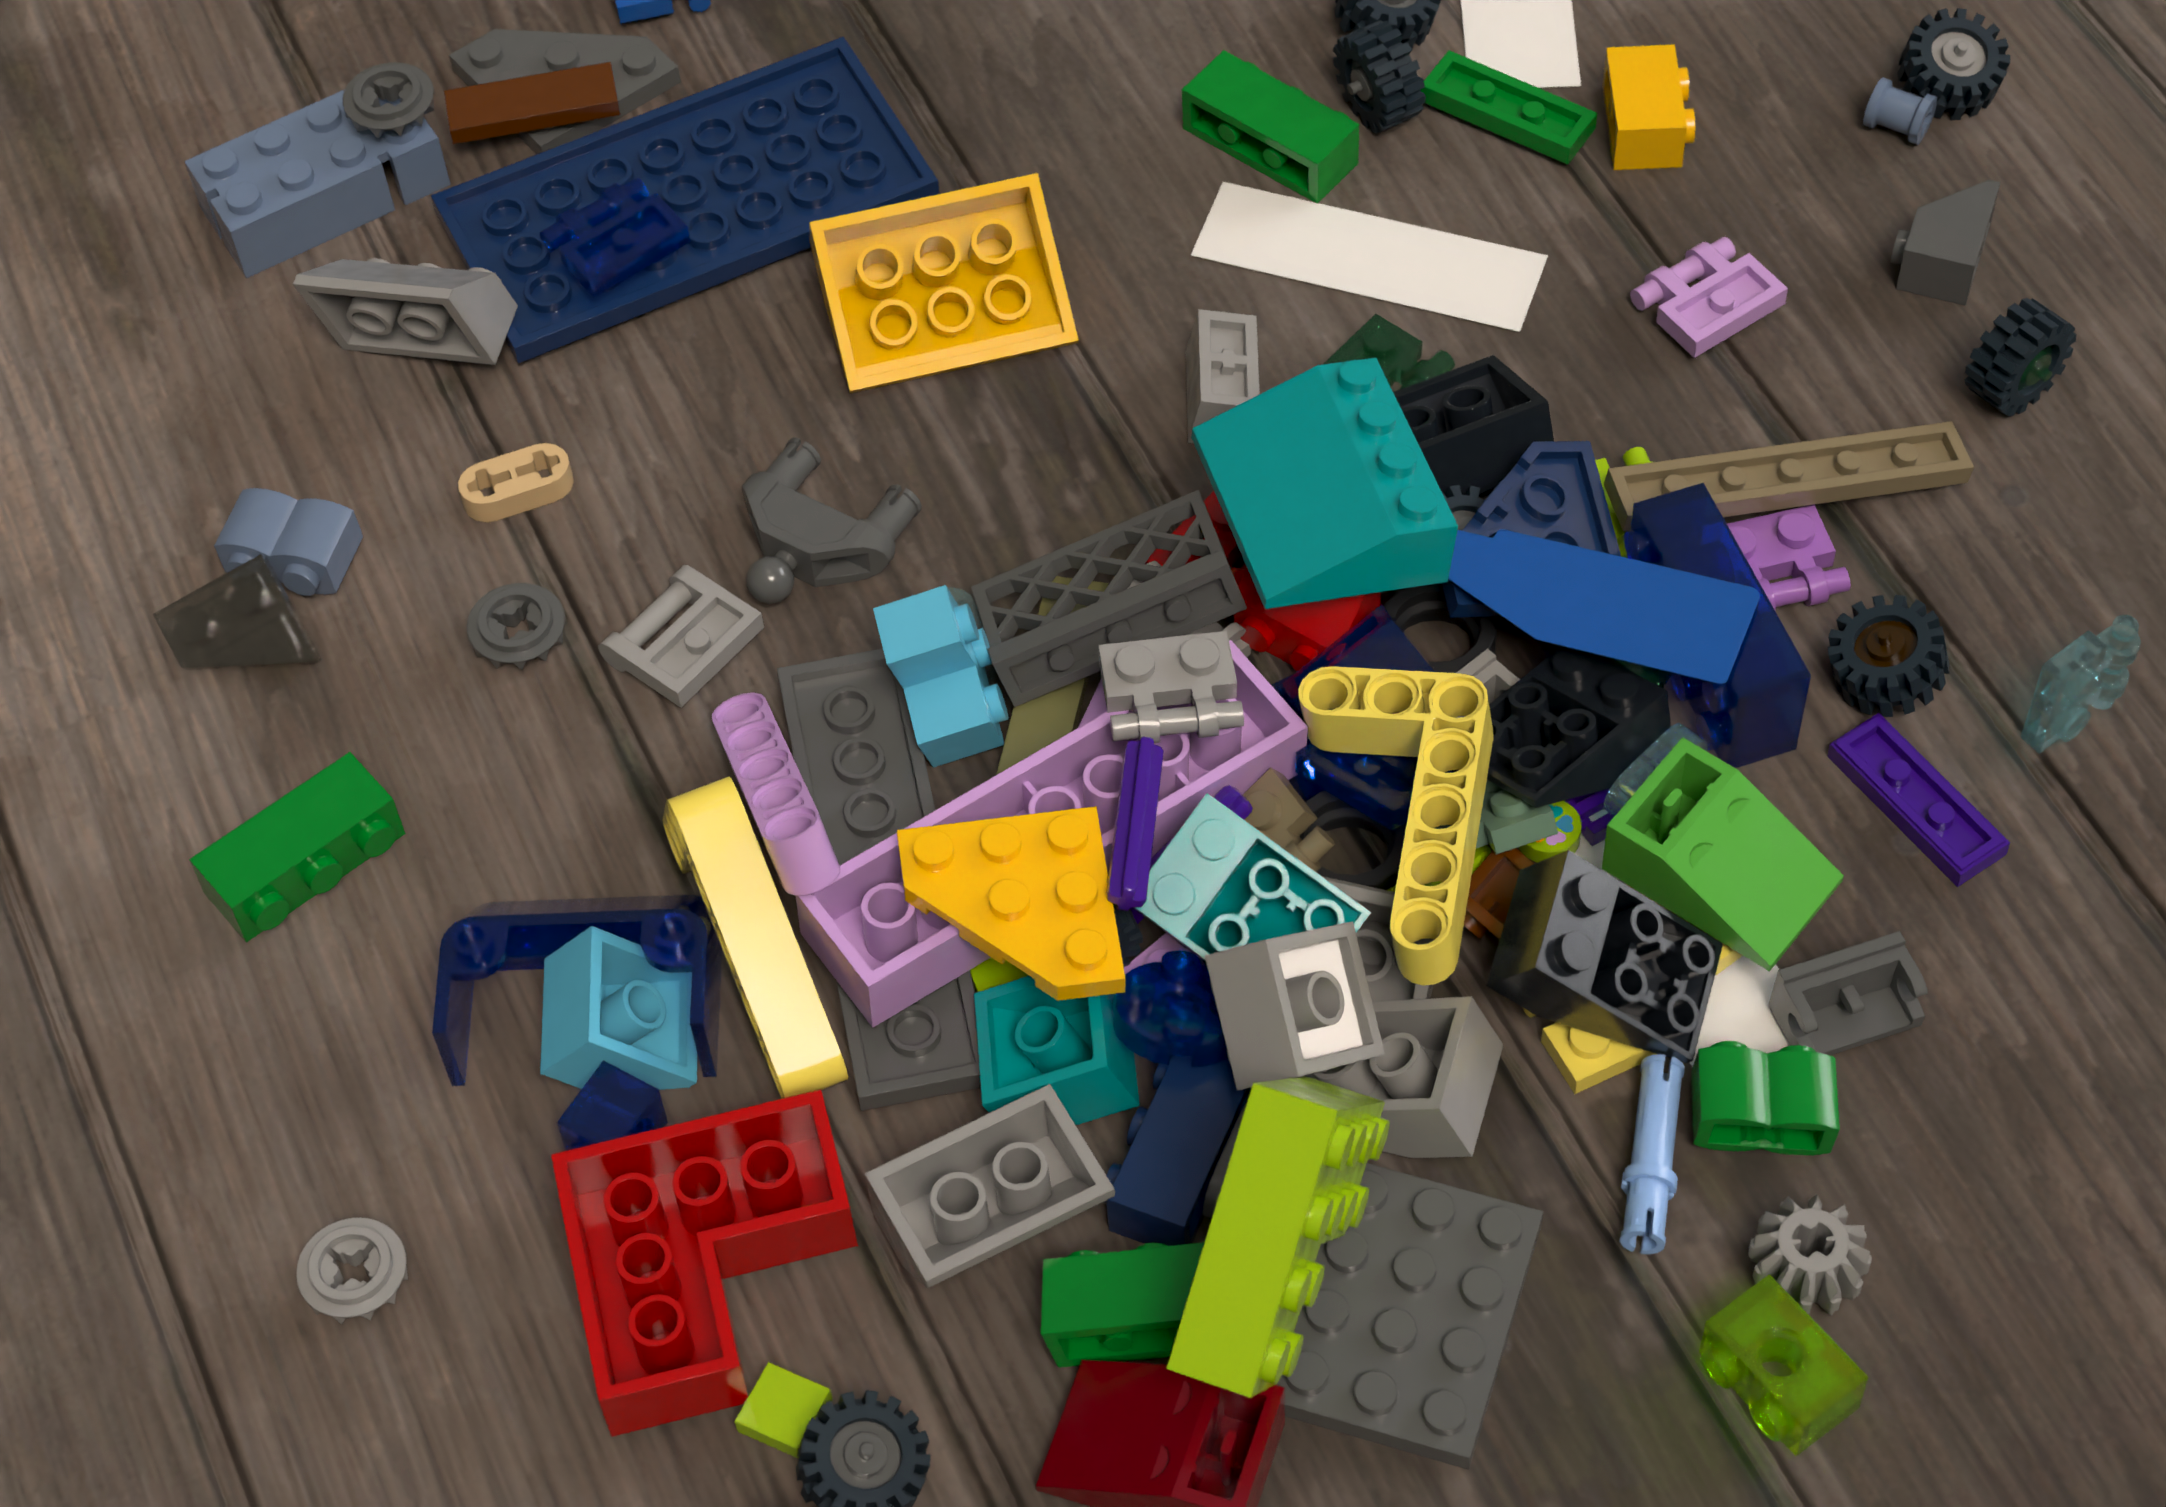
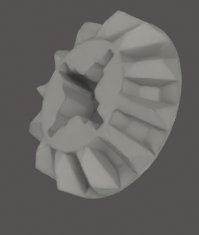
(351, 1243)

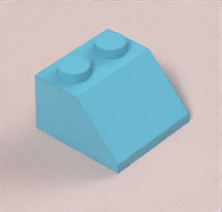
(616, 1009)

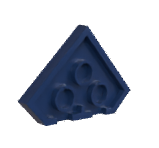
(1546, 495)

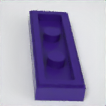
(1918, 799)

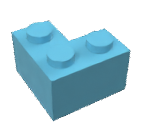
(941, 667)

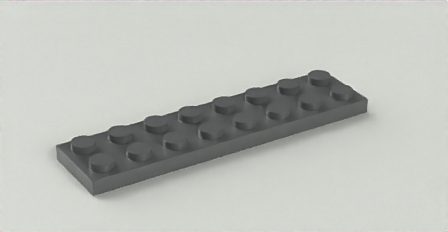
(867, 782)

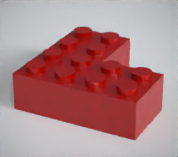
(668, 1219)

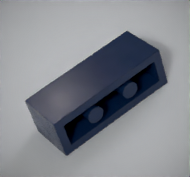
(1174, 1152)

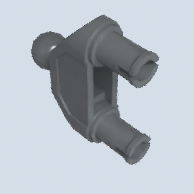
(810, 538)

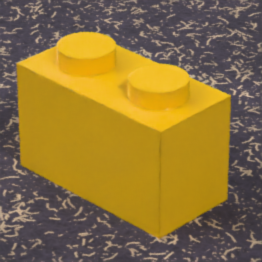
(1646, 107)

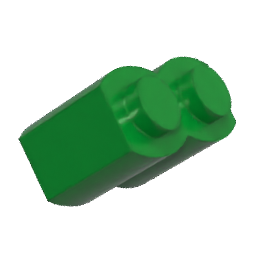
(1764, 1099)

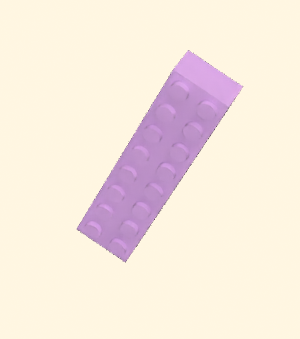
(896, 954)

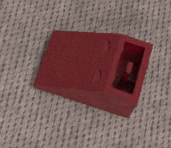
(1160, 1440)

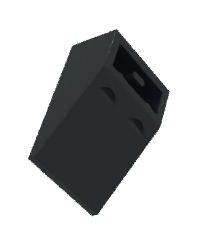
(1572, 727)
(1604, 958)

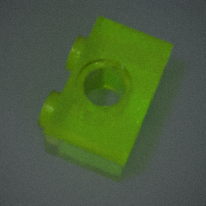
(1773, 1327)

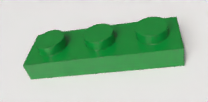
(1509, 107)

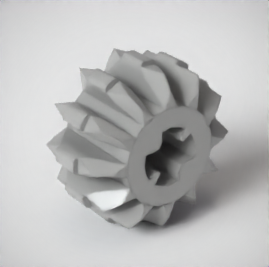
(1835, 1251)

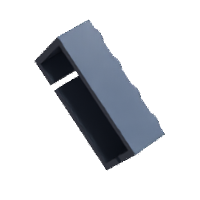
(309, 181)

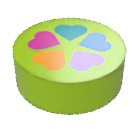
(1568, 836)

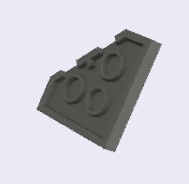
(637, 66)

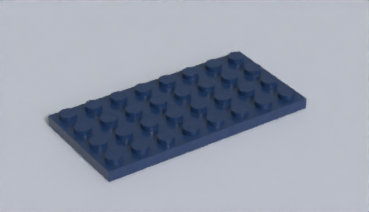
(733, 163)

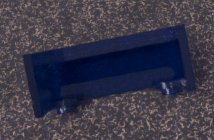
(521, 934)

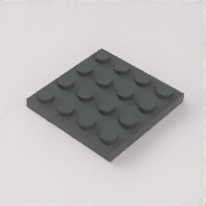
(1413, 1317)

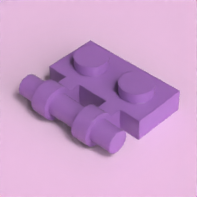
(1793, 546)

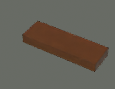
(531, 102)

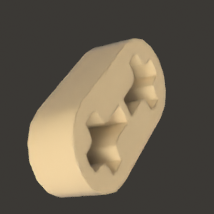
(515, 482)

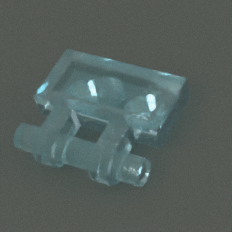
(2080, 675)

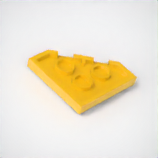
(1023, 895)

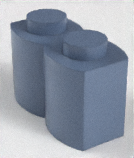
(303, 539)

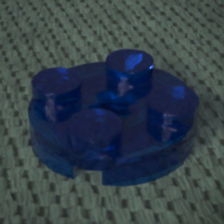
(1145, 1018)

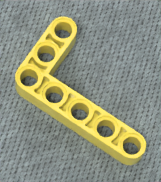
(1426, 730)
(718, 844)

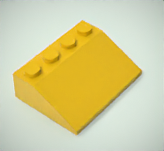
(942, 283)

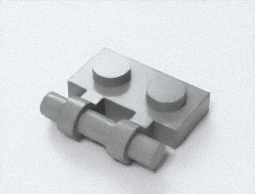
(1170, 673)

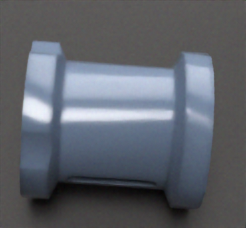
(1900, 111)

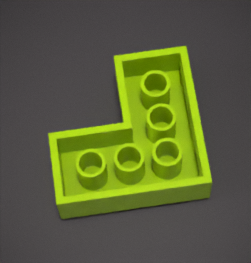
(1282, 1196)

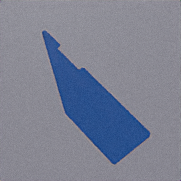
(1607, 602)

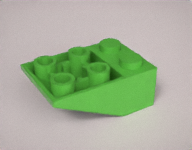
(1719, 855)

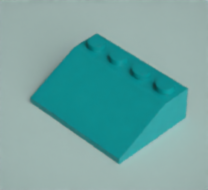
(1328, 488)

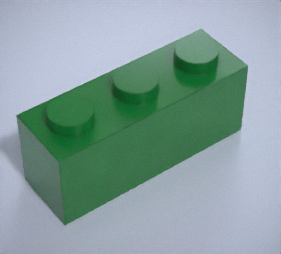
(1270, 126)
(298, 847)
(1116, 1302)

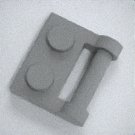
(693, 645)

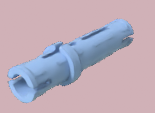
(1650, 1176)

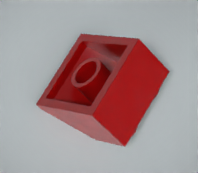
(1299, 630)

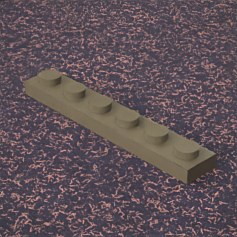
(1802, 471)

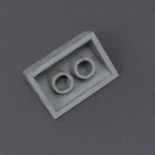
(411, 309)
(986, 1187)

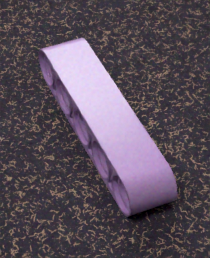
(776, 794)

